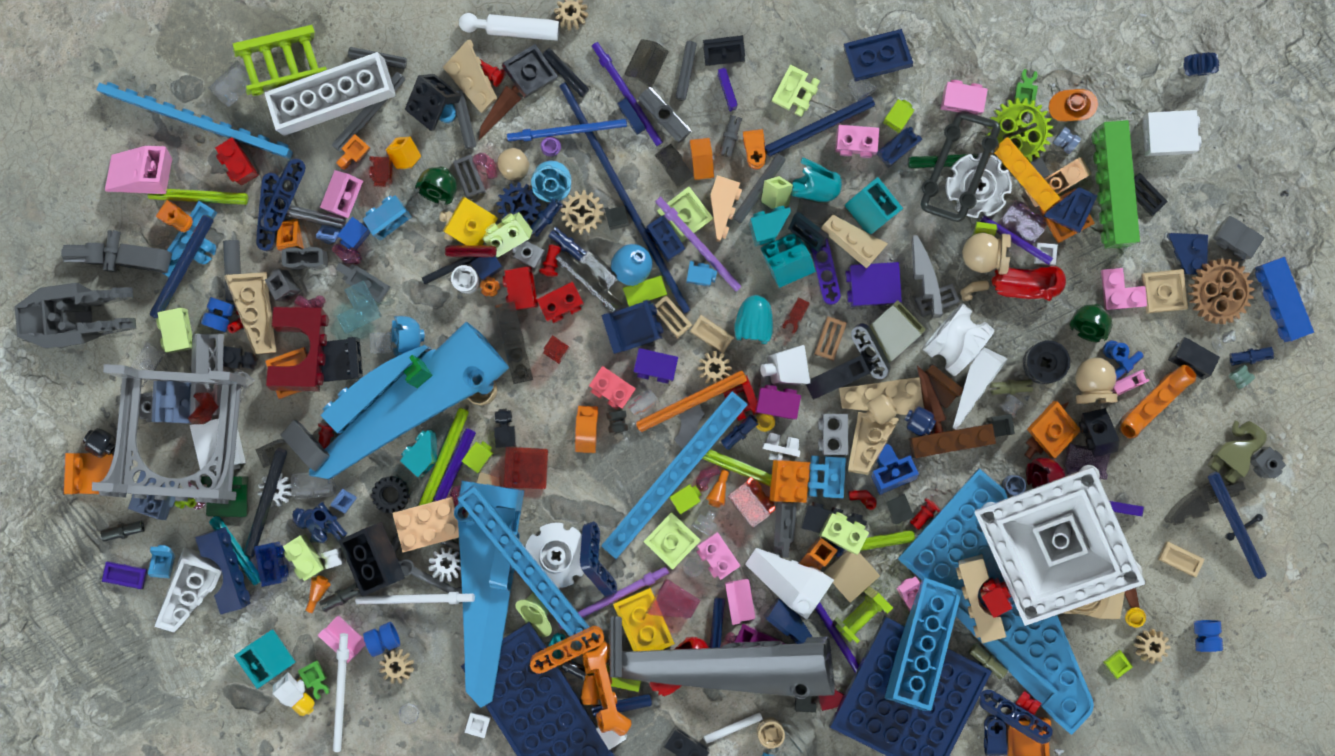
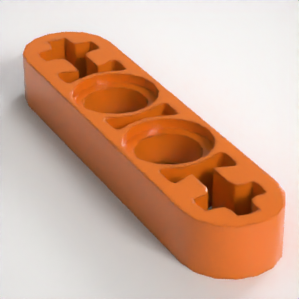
(565, 646)

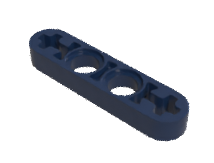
(280, 193)
(262, 207)
(1013, 718)

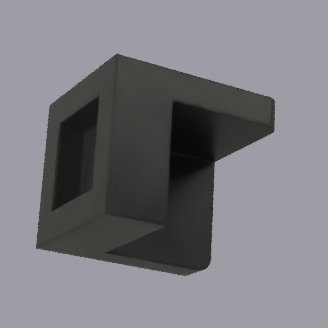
(616, 217)
(1002, 425)
(899, 509)

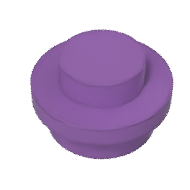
(550, 146)

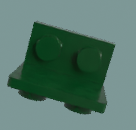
(236, 507)

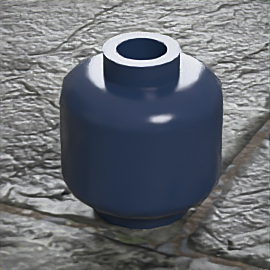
(920, 421)

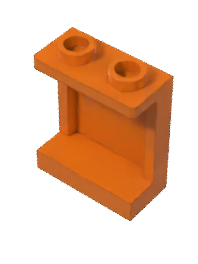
(1022, 745)

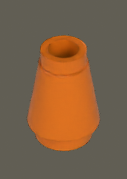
(590, 691)

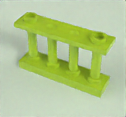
(264, 45)
(862, 614)

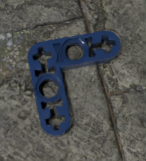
(589, 560)

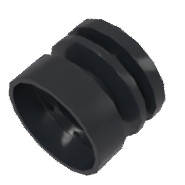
(1058, 362)

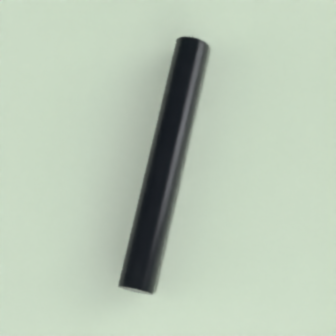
(447, 269)

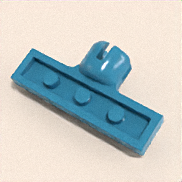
(182, 239)

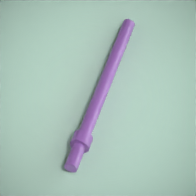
(671, 215)
(649, 579)

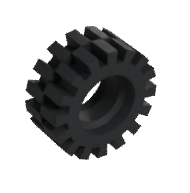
(381, 503)

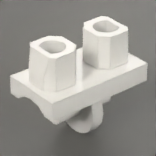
(772, 445)

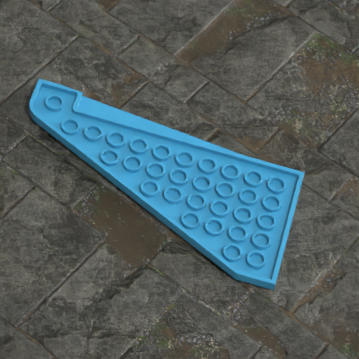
(1032, 653)

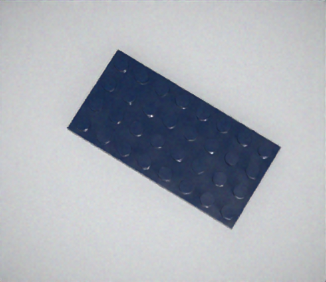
(539, 710)

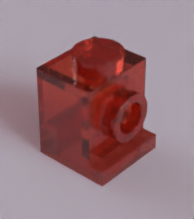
(381, 171)
(556, 349)

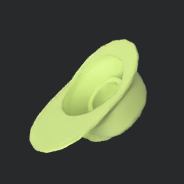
(536, 613)

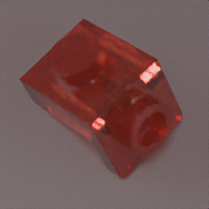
(204, 411)

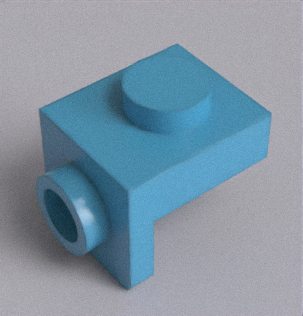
(161, 561)

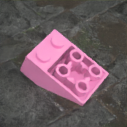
(140, 170)

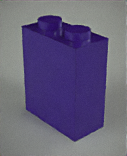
(873, 285)

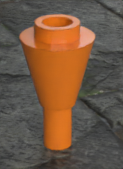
(717, 494)
(318, 587)

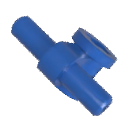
(1120, 352)

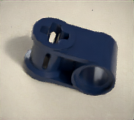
(995, 740)

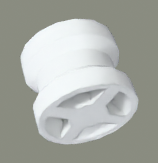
(333, 558)

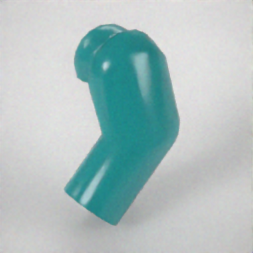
(555, 639)

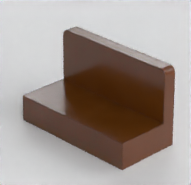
(944, 387)

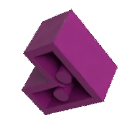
(778, 403)

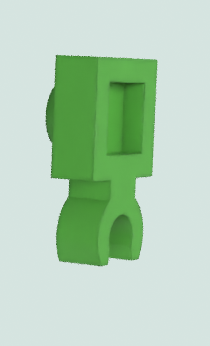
(1026, 89)
(313, 676)

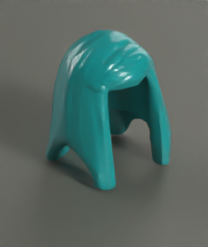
(817, 183)
(754, 320)

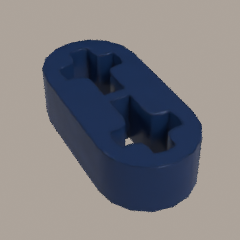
(631, 116)

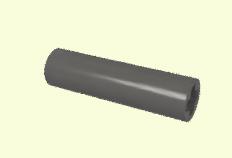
(232, 262)

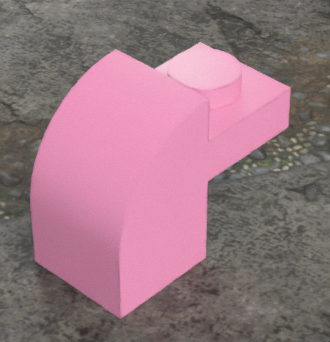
(908, 591)

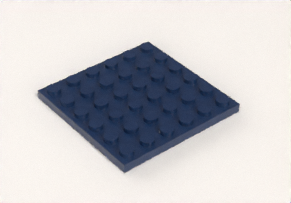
(898, 728)

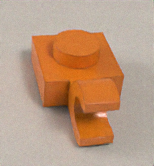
(354, 150)

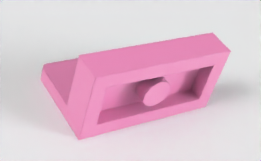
(740, 601)
(332, 633)

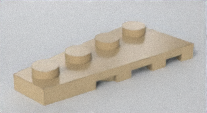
(254, 308)
(904, 393)

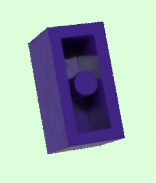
(655, 365)

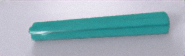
(243, 561)

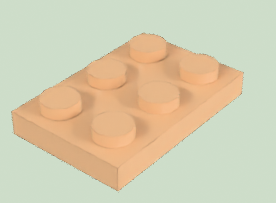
(426, 524)

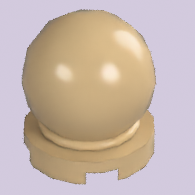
(985, 253)
(1096, 380)

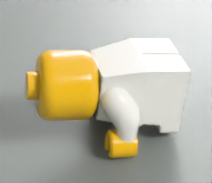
(291, 693)

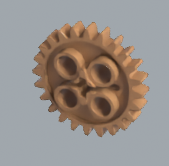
(1229, 306)

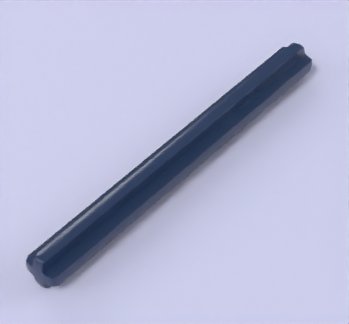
(819, 126)
(182, 265)
(1237, 525)

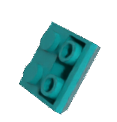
(873, 206)
(767, 226)
(788, 259)
(422, 454)
(264, 659)

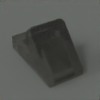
(674, 165)

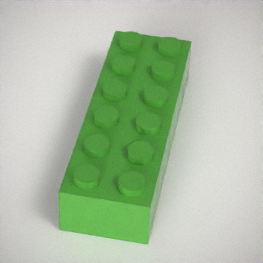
(1116, 184)

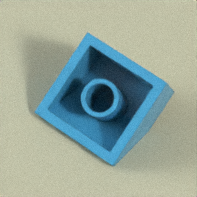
(386, 217)

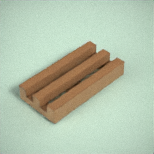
(835, 322)

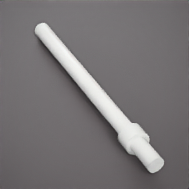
(452, 598)
(342, 656)

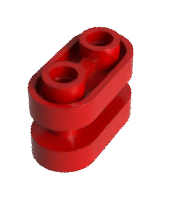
(750, 396)

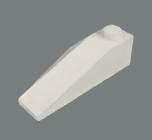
(981, 373)
(793, 583)
(190, 584)

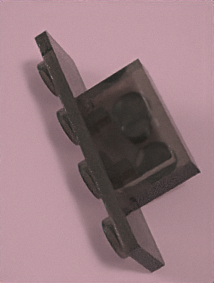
(594, 275)

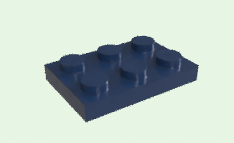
(878, 55)

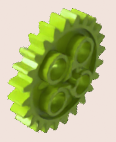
(1013, 113)

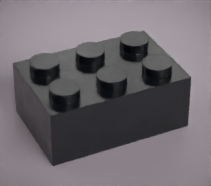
(371, 559)

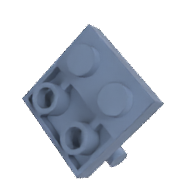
(171, 402)
(152, 507)

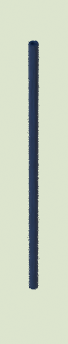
(626, 200)

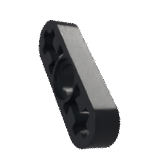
(882, 362)

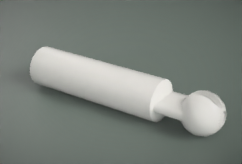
(512, 26)

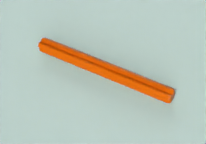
(691, 401)

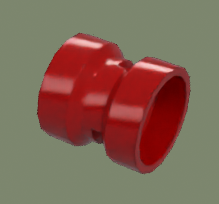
(1029, 705)

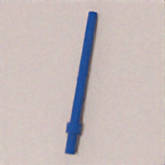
(528, 134)

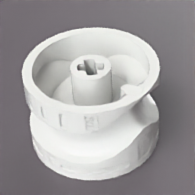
(958, 339)

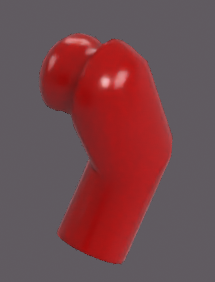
(236, 325)
(865, 497)

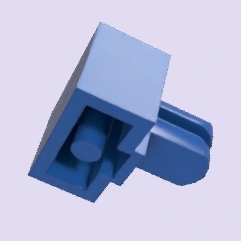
(892, 471)

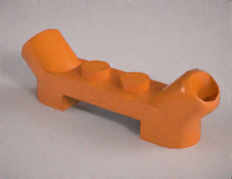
(1156, 401)
(609, 718)

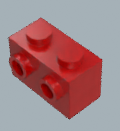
(236, 161)
(520, 288)
(560, 302)
(996, 596)

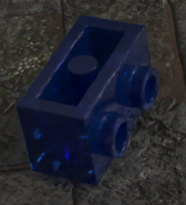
(271, 563)

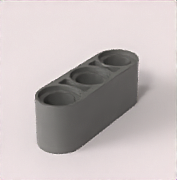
(143, 258)
(305, 445)

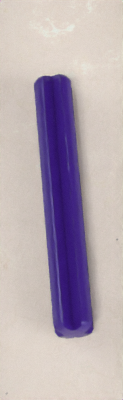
(455, 464)

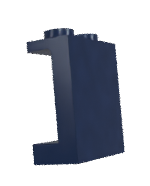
(632, 326)

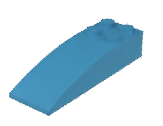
(367, 390)
(923, 646)

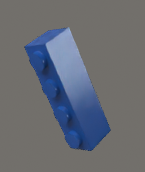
(1284, 300)

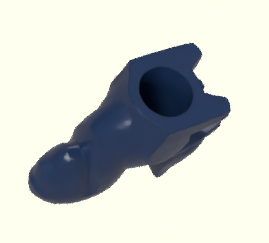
(315, 522)

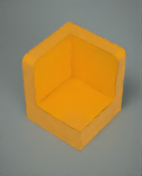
(403, 152)

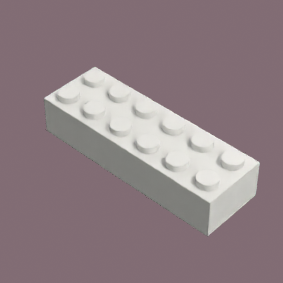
(330, 94)

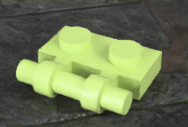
(790, 87)

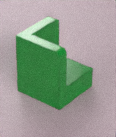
(417, 372)

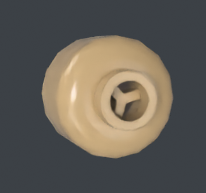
(881, 409)

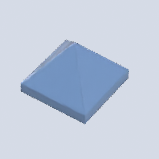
(328, 234)
(343, 501)

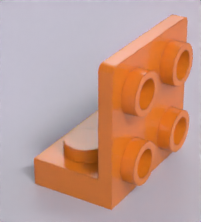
(82, 470)

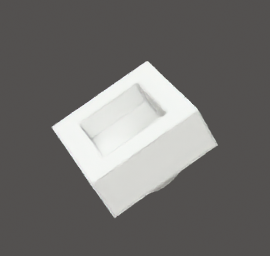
(1049, 249)
(477, 724)

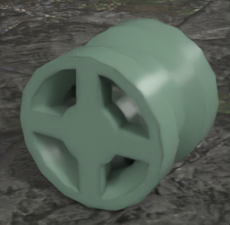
(1241, 376)

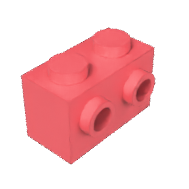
(612, 388)

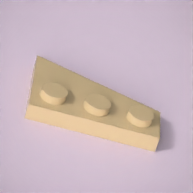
(469, 76)

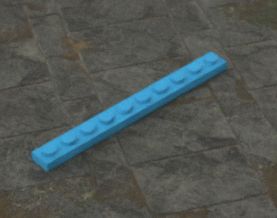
(187, 116)
(674, 475)
(523, 563)

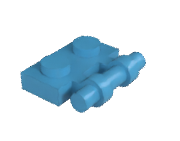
(833, 477)

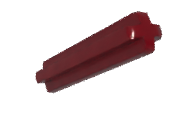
(470, 251)

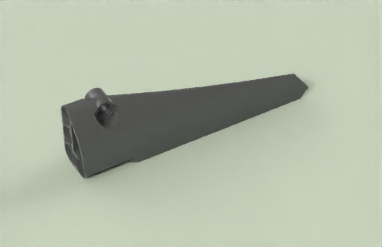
(741, 667)

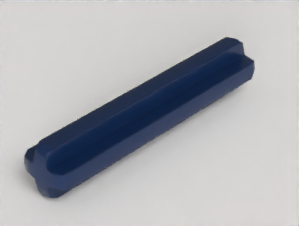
(717, 623)
(627, 704)

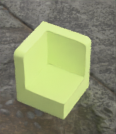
(776, 192)

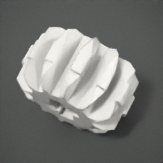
(283, 491)
(440, 570)

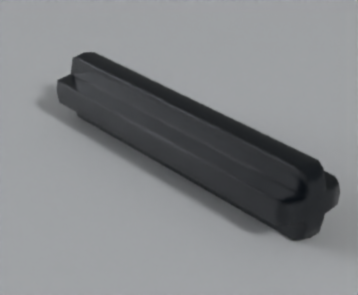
(566, 72)

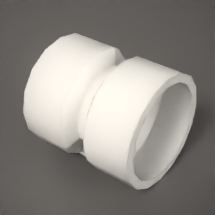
(465, 279)

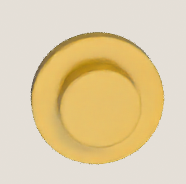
(766, 422)
(1135, 617)

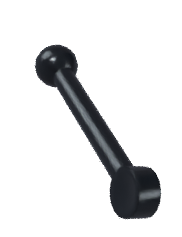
(1258, 517)

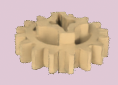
(572, 211)

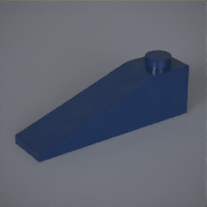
(787, 621)

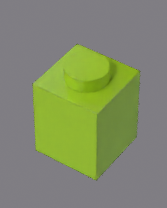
(899, 115)
(478, 456)
(686, 498)

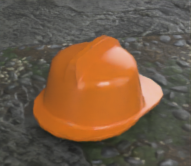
(1073, 105)

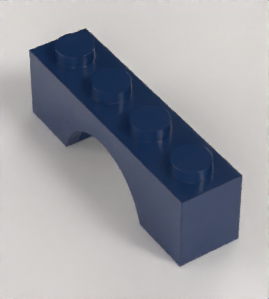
(218, 547)

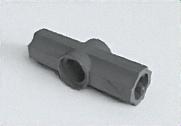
(655, 105)

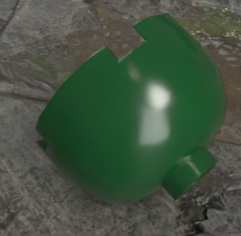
(437, 185)
(1092, 323)

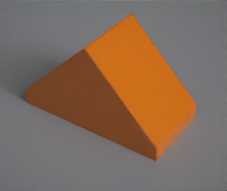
(702, 158)
(289, 235)

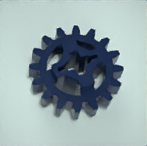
(522, 195)

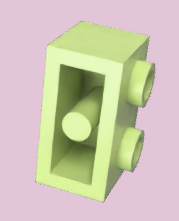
(508, 233)
(175, 330)
(843, 533)
(304, 557)

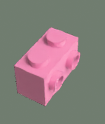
(962, 97)
(857, 140)
(341, 194)
(718, 556)

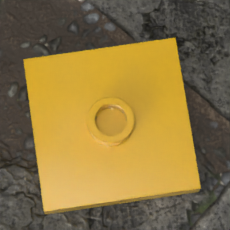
(469, 223)

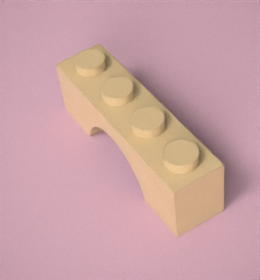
(974, 574)

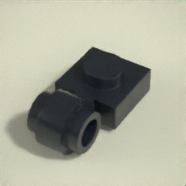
(233, 358)
(504, 435)

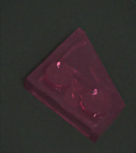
(673, 602)

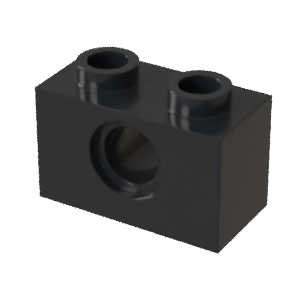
(1106, 439)

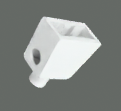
(787, 367)

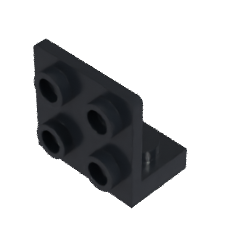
(429, 99)
(342, 360)

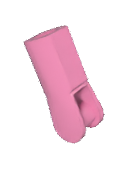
(1127, 383)

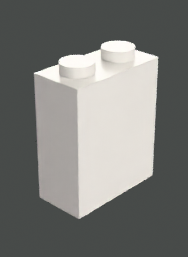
(1171, 133)
(205, 443)

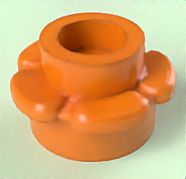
(489, 292)

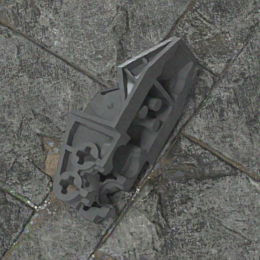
(63, 315)

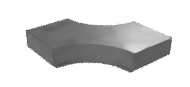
(689, 425)

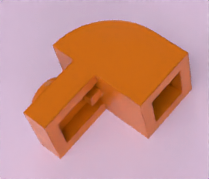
(586, 429)
(818, 554)

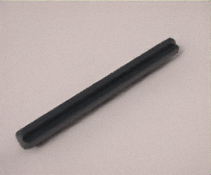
(265, 501)

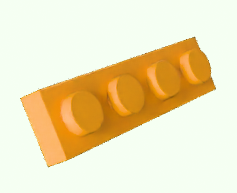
(1026, 174)

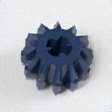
(1201, 64)

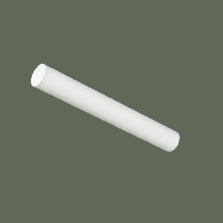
(733, 728)

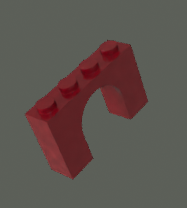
(307, 374)

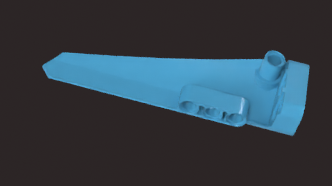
(457, 374)
(490, 579)

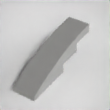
(923, 270)

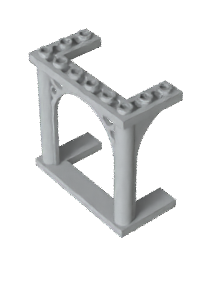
(120, 476)

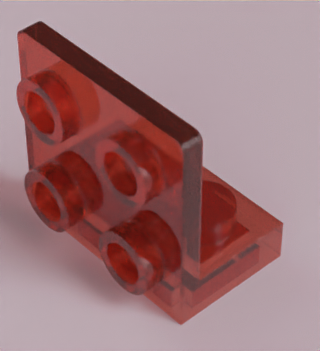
(525, 468)

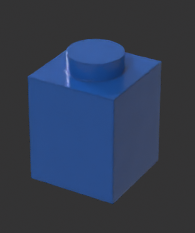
(353, 234)

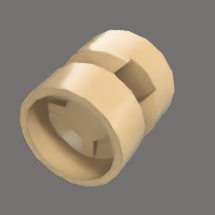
(770, 733)

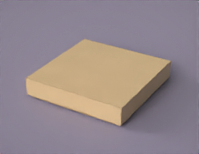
(1165, 291)
(851, 574)

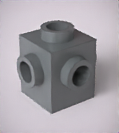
(1267, 463)

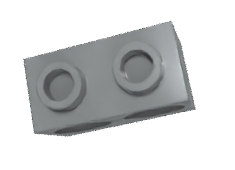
(839, 434)

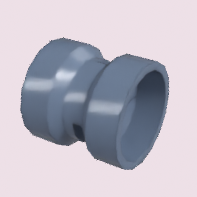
(1066, 140)
(1016, 483)

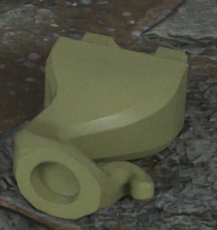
(1237, 454)

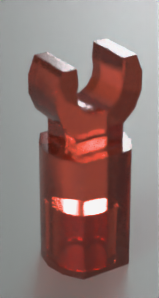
(796, 314)

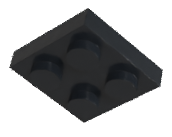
(529, 71)

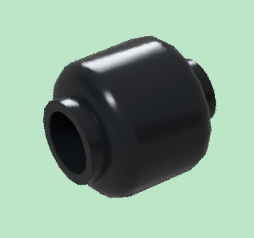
(99, 442)

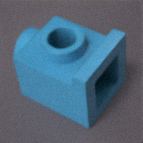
(701, 274)

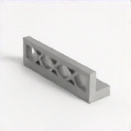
(202, 362)

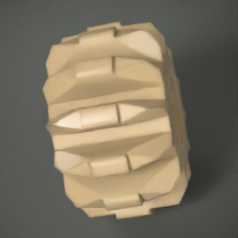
(577, 16)
(712, 375)
(1159, 648)
(402, 662)

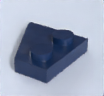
(1072, 210)
(1190, 250)

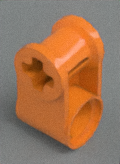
(754, 145)
(174, 216)

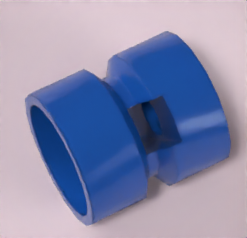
(215, 321)
(1208, 635)
(377, 641)

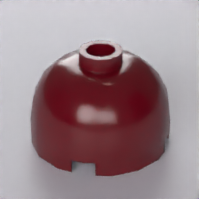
(1043, 471)

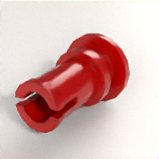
(493, 73)
(550, 263)
(325, 434)
(924, 514)

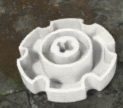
(994, 181)
(556, 538)

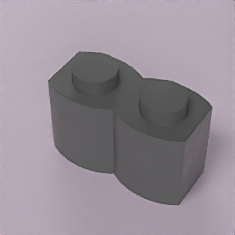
(1238, 238)
(300, 259)

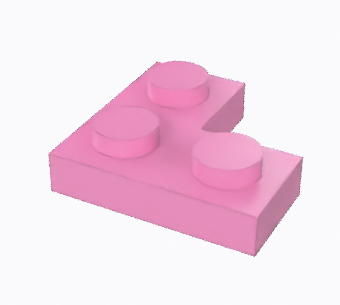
(1116, 294)

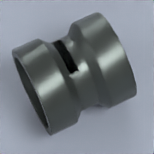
(617, 426)

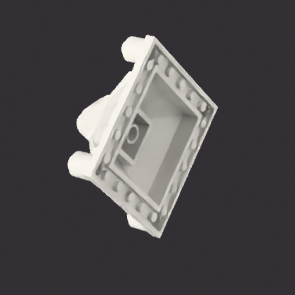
(1059, 546)

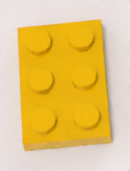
(643, 630)

